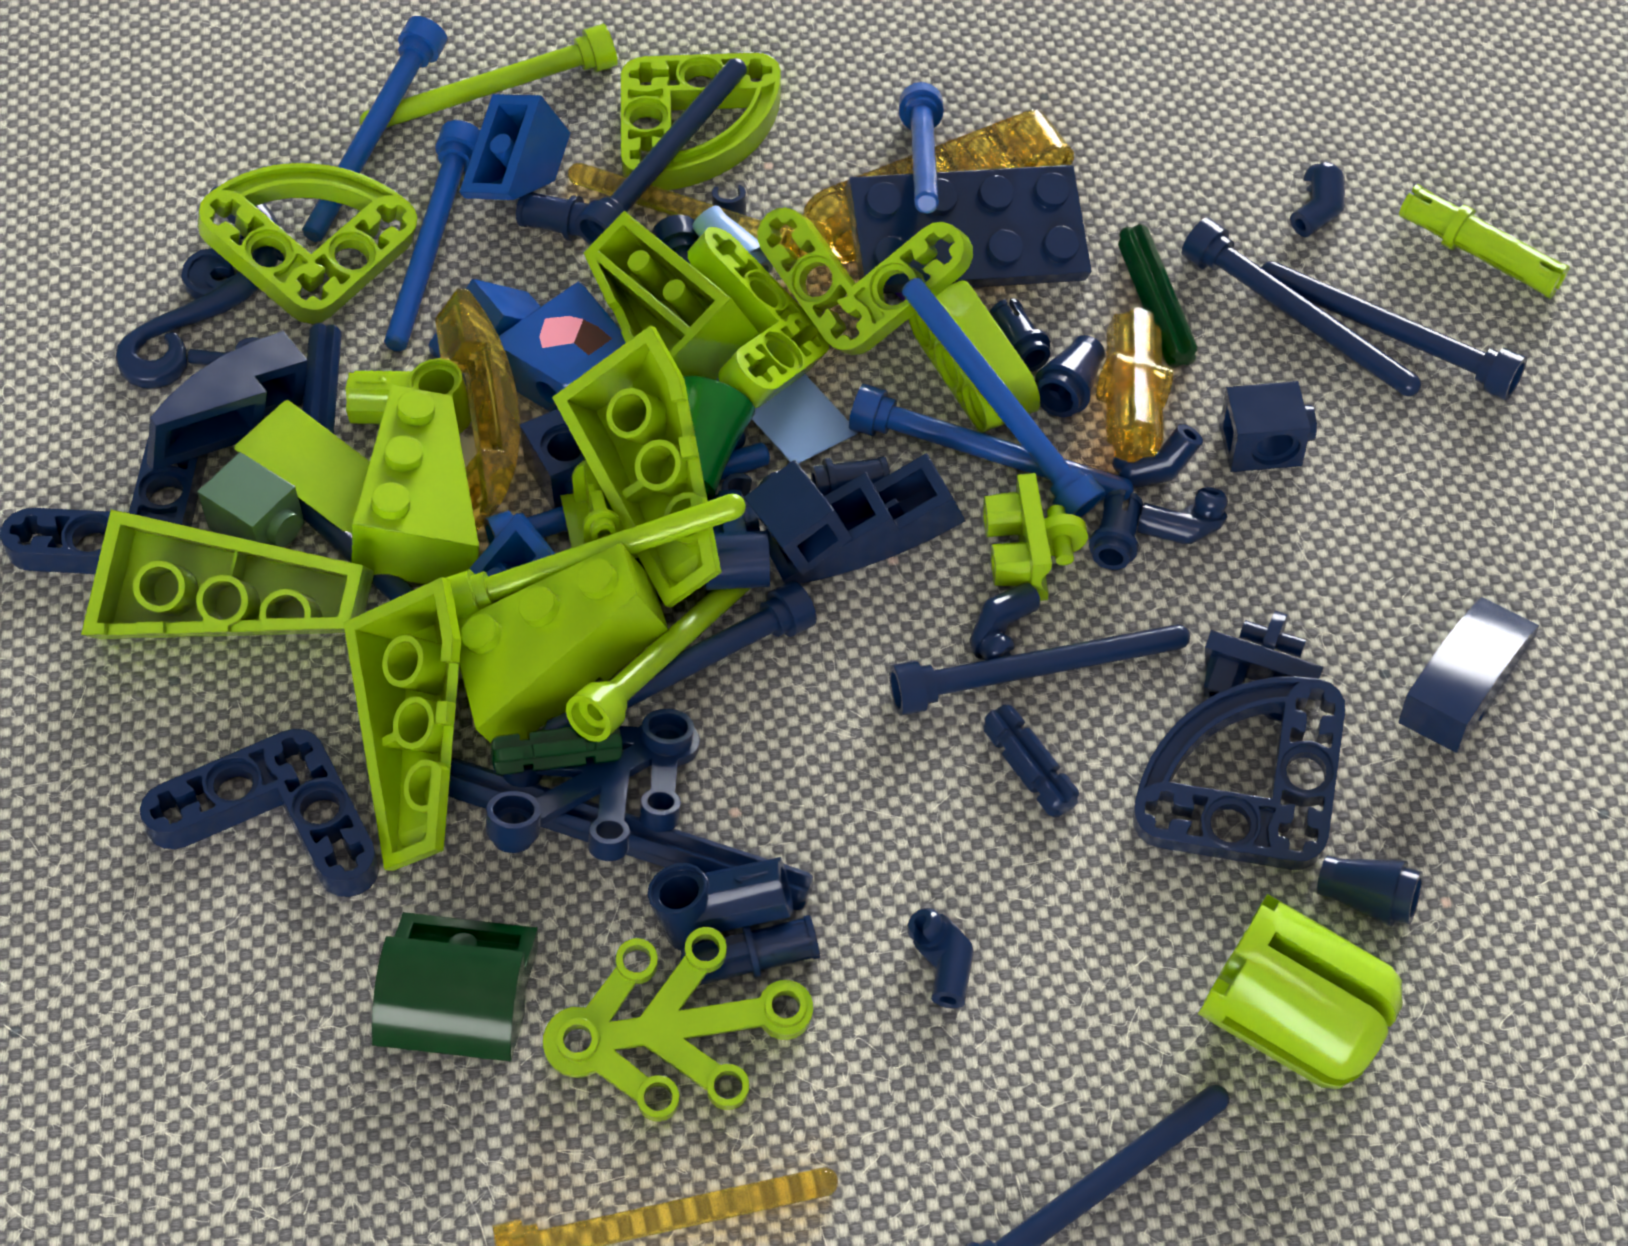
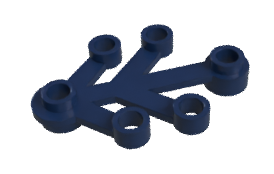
(661, 741)

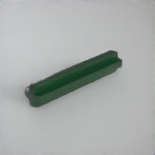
(1157, 294)

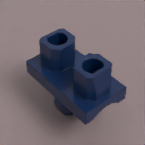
(1234, 660)

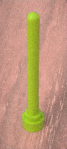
(591, 50)
(479, 590)
(602, 705)

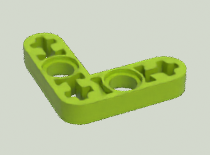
(866, 296)
(787, 337)

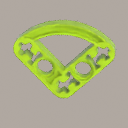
(661, 98)
(300, 267)

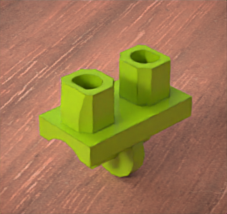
(1039, 538)

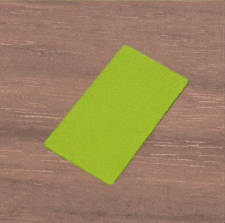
(312, 459)

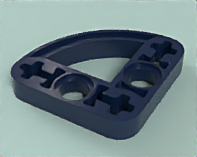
(1262, 814)

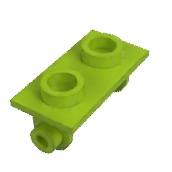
(588, 510)

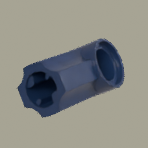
(741, 552)
(719, 899)

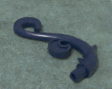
(210, 300)

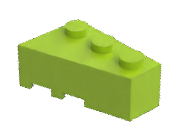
(659, 289)
(416, 493)
(554, 638)

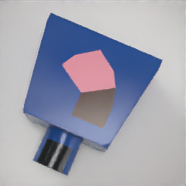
(559, 344)

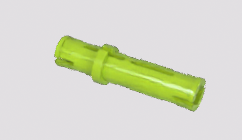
(1473, 235)

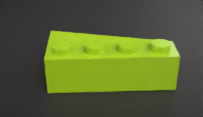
(203, 583)

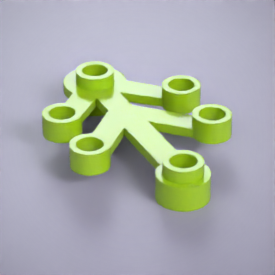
(666, 1027)

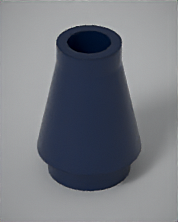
(1069, 378)
(1373, 887)

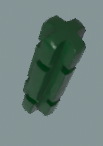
(551, 750)

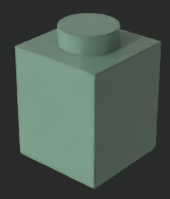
(251, 503)

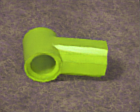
(369, 390)

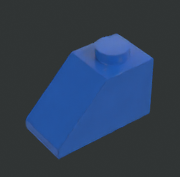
(515, 149)

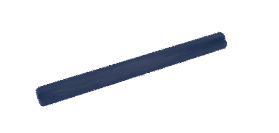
(479, 784)

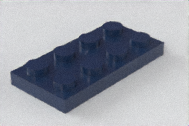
(1018, 220)

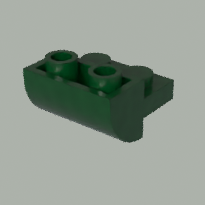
(453, 986)

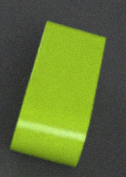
(988, 338)

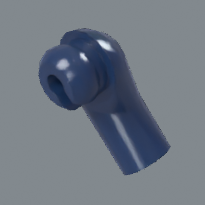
(1327, 199)

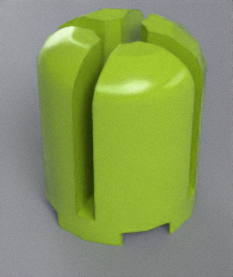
(1305, 996)

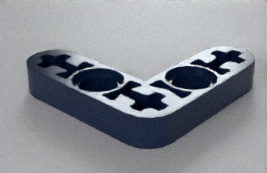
(69, 526)
(273, 785)

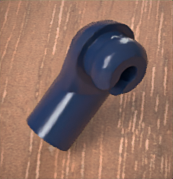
(1168, 461)
(1190, 523)
(997, 613)
(946, 951)

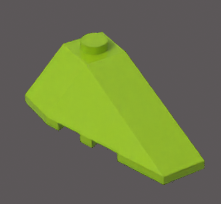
(643, 450)
(406, 696)

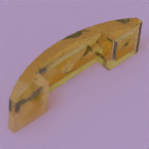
(474, 345)

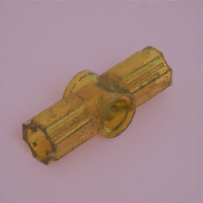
(1134, 385)

